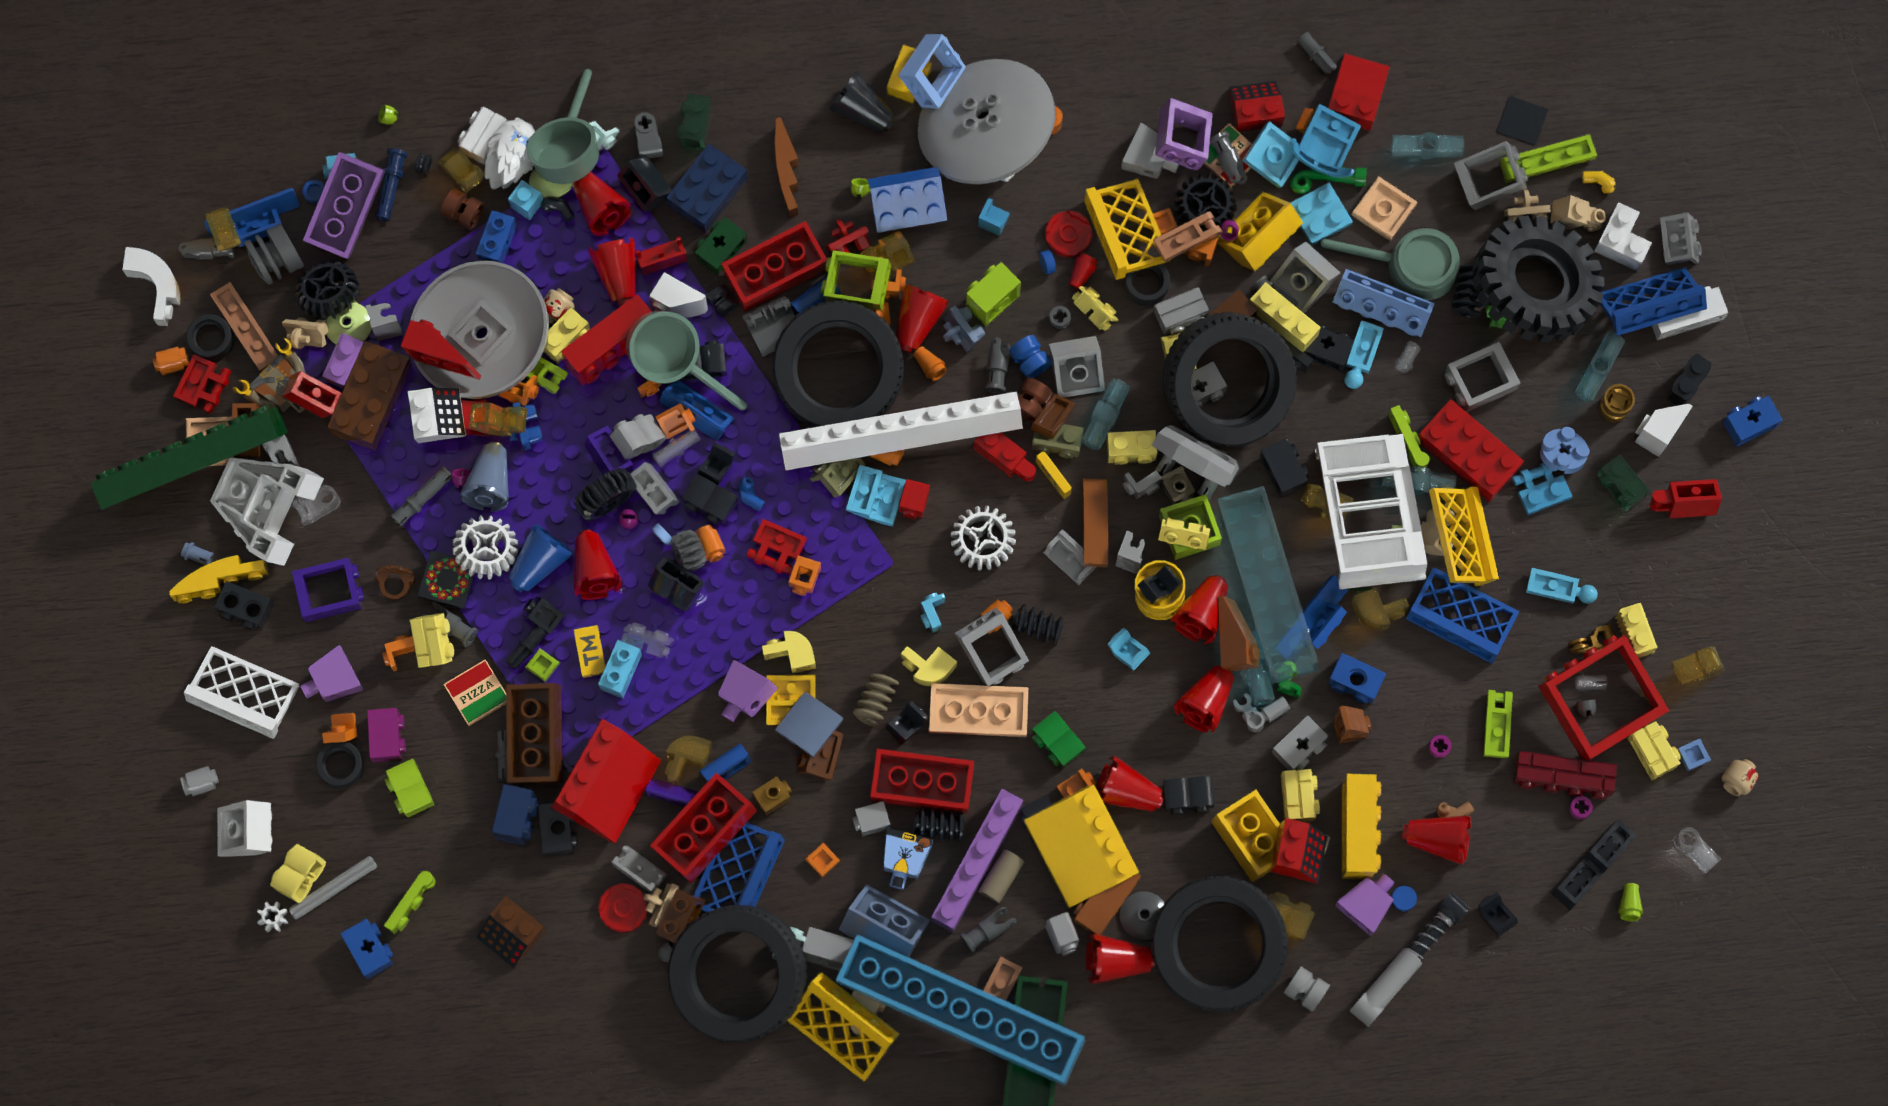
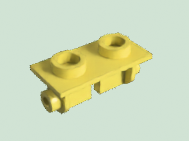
(1089, 300)
(1173, 532)

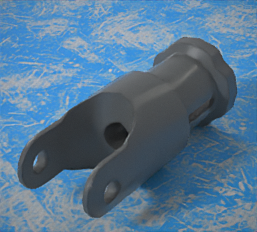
(1228, 158)
(203, 249)
(997, 366)
(457, 627)
(987, 930)

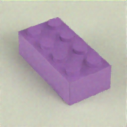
(344, 205)

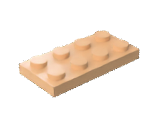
(978, 710)

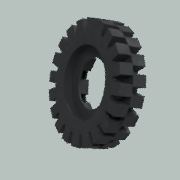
(1499, 286)

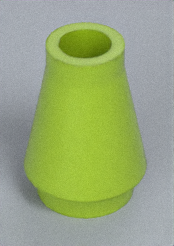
(1630, 904)

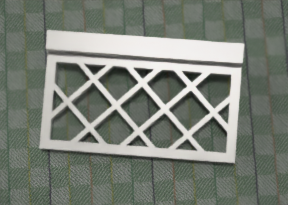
(237, 712)

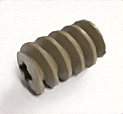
(874, 698)

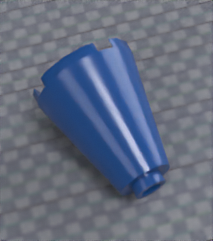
(537, 559)

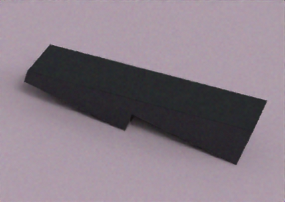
(1594, 865)

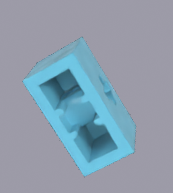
(620, 669)

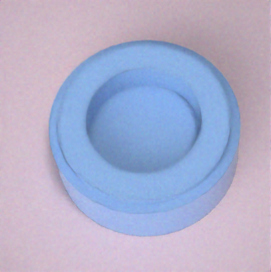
(662, 534)

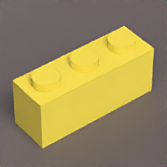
(1285, 317)

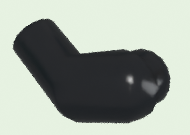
(558, 204)

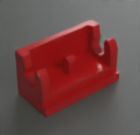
(661, 256)

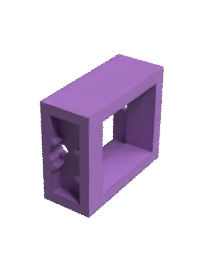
(1190, 117)

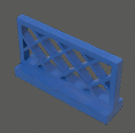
(1656, 309)
(1457, 633)
(758, 874)

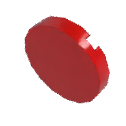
(1068, 233)
(623, 908)

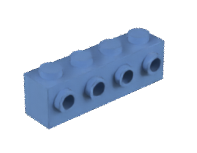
(1383, 303)

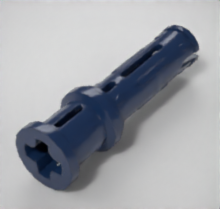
(392, 174)

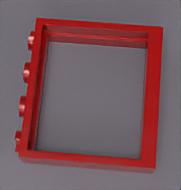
(1565, 716)

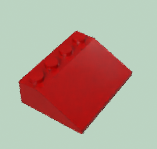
(606, 781)

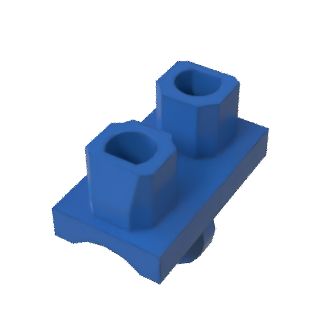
(531, 435)

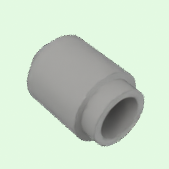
(199, 781)

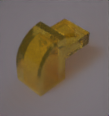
(461, 170)
(223, 229)
(497, 420)
(1373, 612)
(1697, 666)
(686, 750)

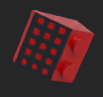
(1256, 105)
(1299, 851)

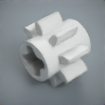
(266, 915)

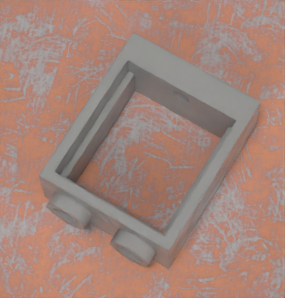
(1463, 169)
(1503, 368)
(978, 629)

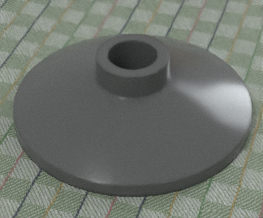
(1130, 914)

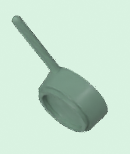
(566, 146)
(1420, 263)
(666, 349)

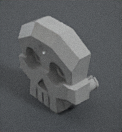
(1197, 456)

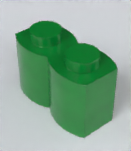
(1057, 740)

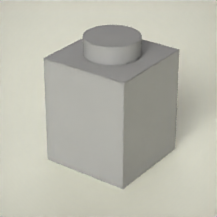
(871, 819)

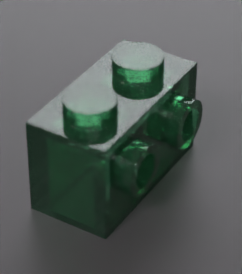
(696, 121)
(1623, 483)

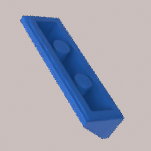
(708, 416)

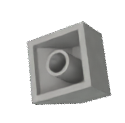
(1305, 276)
(1077, 366)

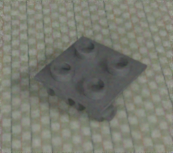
(768, 323)

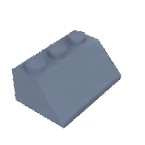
(884, 921)

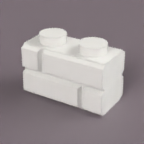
(481, 131)

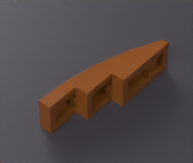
(785, 161)
(1095, 523)

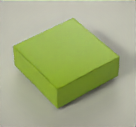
(542, 665)

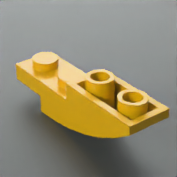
(208, 579)

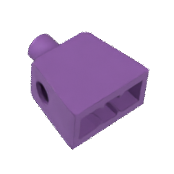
(332, 677)
(744, 691)
(1367, 903)

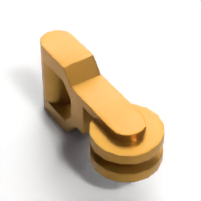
(1579, 647)

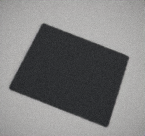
(1522, 120)

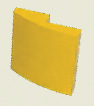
(788, 693)

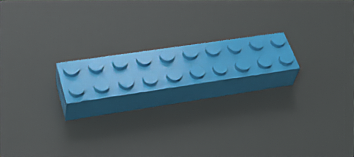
(961, 1010)

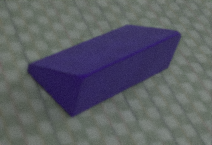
(670, 792)

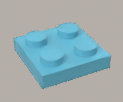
(1271, 155)
(1321, 214)

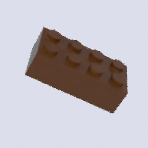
(370, 395)
(534, 733)

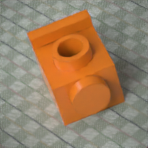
(1203, 251)
(804, 567)

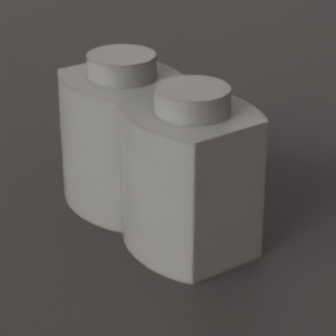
(637, 436)
(1062, 934)

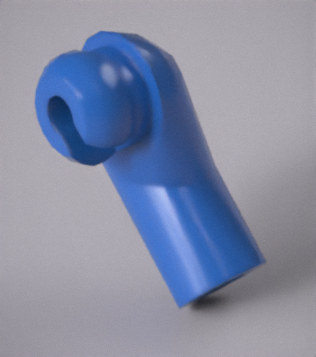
(747, 494)

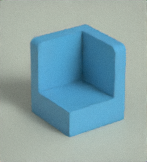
(992, 218)

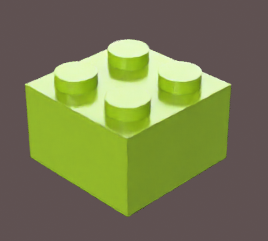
(993, 293)
(1197, 512)

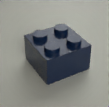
(515, 815)

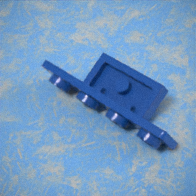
(260, 215)
(1323, 613)

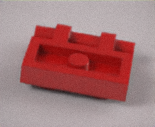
(195, 381)
(779, 540)

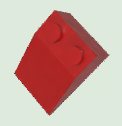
(1359, 90)
(429, 347)

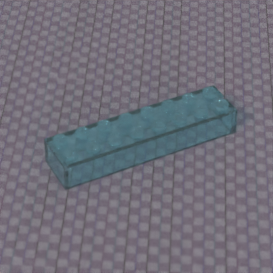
(1268, 585)

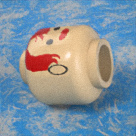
(557, 304)
(1740, 777)

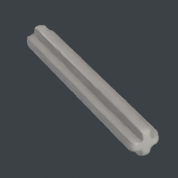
(333, 887)

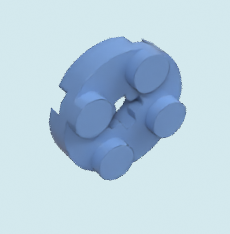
(1566, 439)

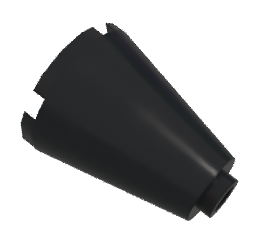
(863, 105)

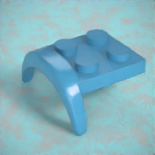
(1326, 142)

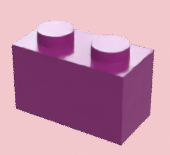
(385, 735)

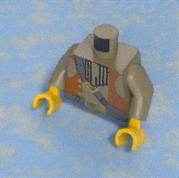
(271, 382)

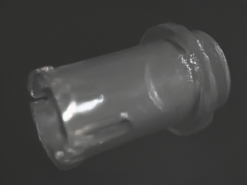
(1407, 357)
(1589, 682)

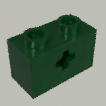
(725, 232)

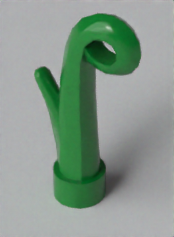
(1357, 178)

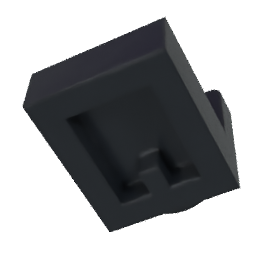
(542, 614)

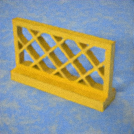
(1106, 229)
(1472, 532)
(870, 1025)

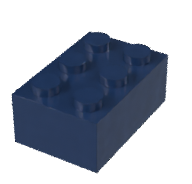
(707, 188)

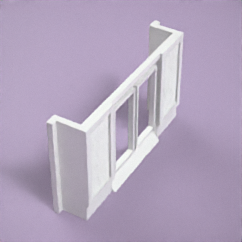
(1381, 554)

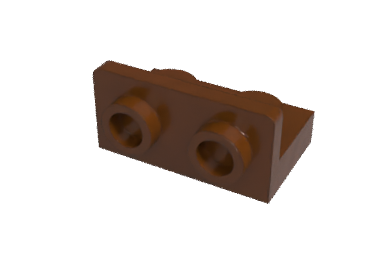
(825, 760)
(679, 914)

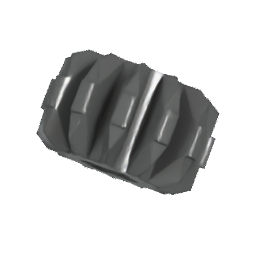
(688, 550)

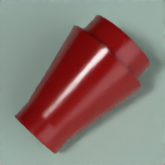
(1082, 270)

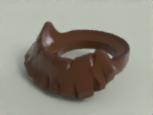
(383, 573)

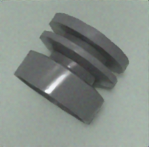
(273, 254)

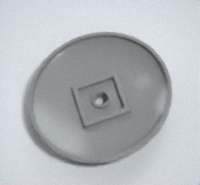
(1001, 143)
(490, 298)

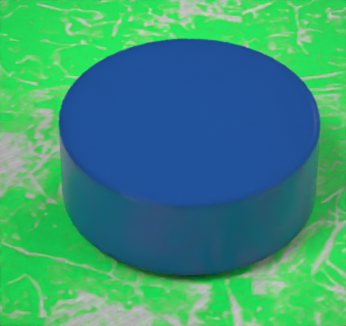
(312, 191)
(1047, 262)
(1404, 898)

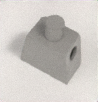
(1141, 155)

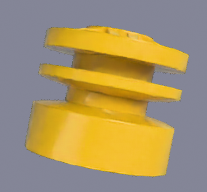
(1165, 608)

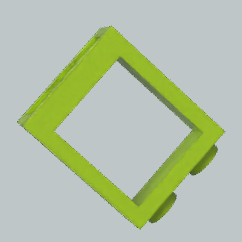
(880, 284)

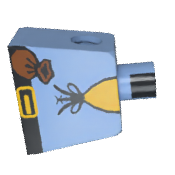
(905, 856)

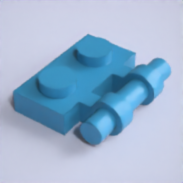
(1542, 495)

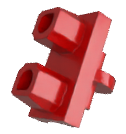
(858, 236)

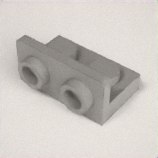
(1680, 238)

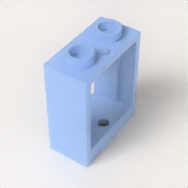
(926, 94)

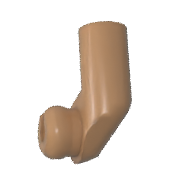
(1445, 810)

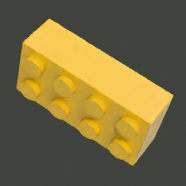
(1359, 826)

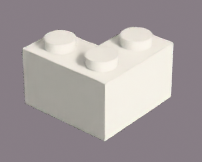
(1619, 243)

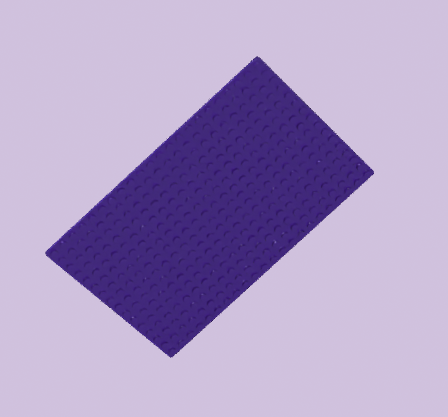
(739, 601)

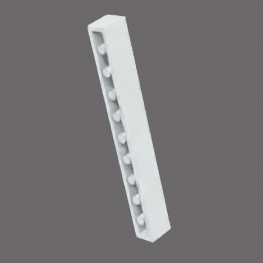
(901, 430)

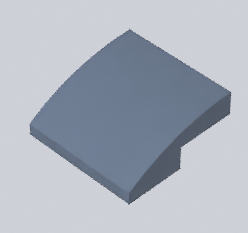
(809, 724)

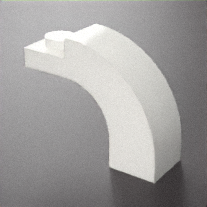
(146, 265)

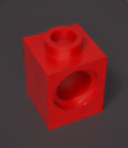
(914, 499)

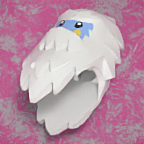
(508, 153)

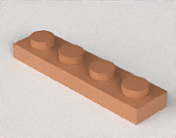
(244, 326)

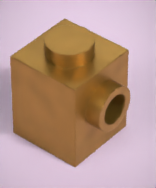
(772, 795)

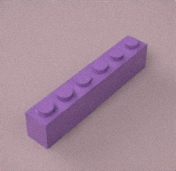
(977, 860)

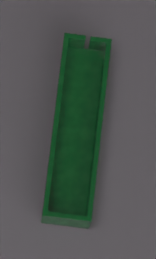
(185, 459)
(1048, 1002)

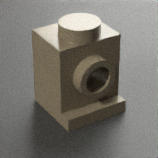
(1171, 479)

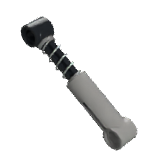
(1408, 961)

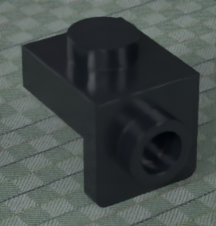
(717, 464)
(1159, 585)
(907, 722)
(1496, 914)

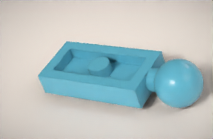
(1362, 353)
(1559, 587)

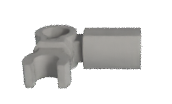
(1254, 719)

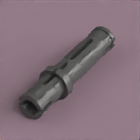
(418, 499)

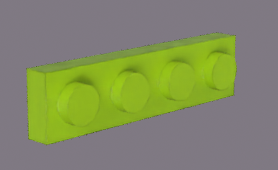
(1551, 157)

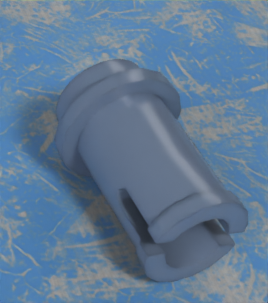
(196, 554)

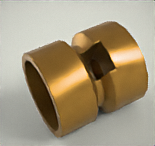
(1616, 403)

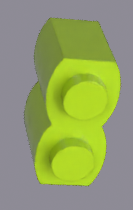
(409, 788)

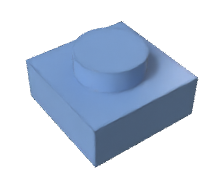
(1693, 755)

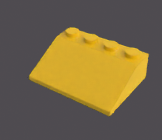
(1081, 845)

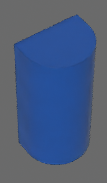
(810, 297)
(727, 764)

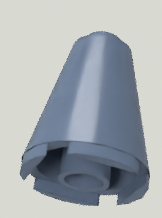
(488, 480)

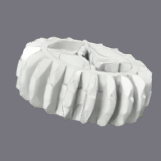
(475, 533)
(991, 541)

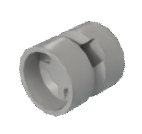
(1306, 989)

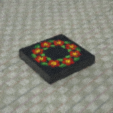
(445, 581)

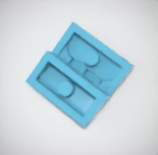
(875, 495)

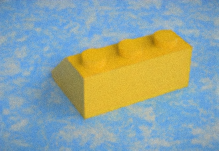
(1261, 230)
(1249, 833)

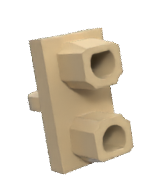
(1525, 200)
(302, 332)
(661, 904)

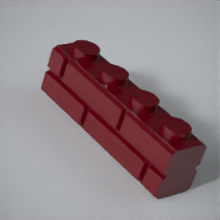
(1565, 774)

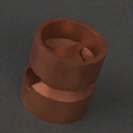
(455, 205)
(1032, 397)

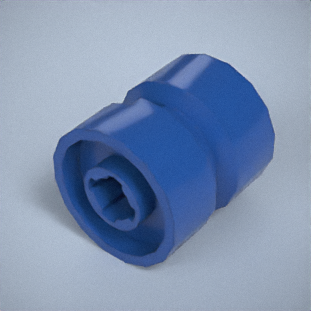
(1029, 355)

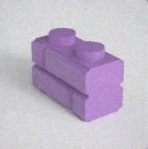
(342, 360)

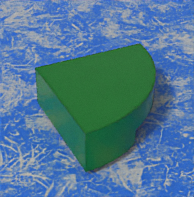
(1289, 688)

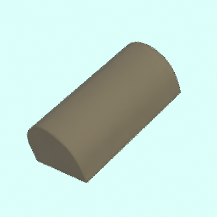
(1001, 876)

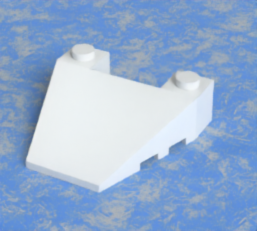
(257, 499)

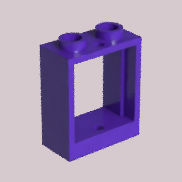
(353, 604)

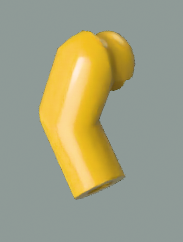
(1599, 177)

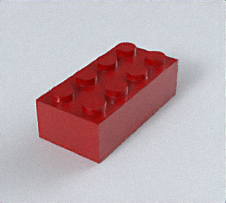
(774, 266)
(603, 343)
(1470, 450)
(922, 781)
(703, 828)

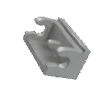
(382, 326)
(280, 451)
(654, 489)
(1068, 557)
(1130, 557)
(639, 869)
(826, 948)

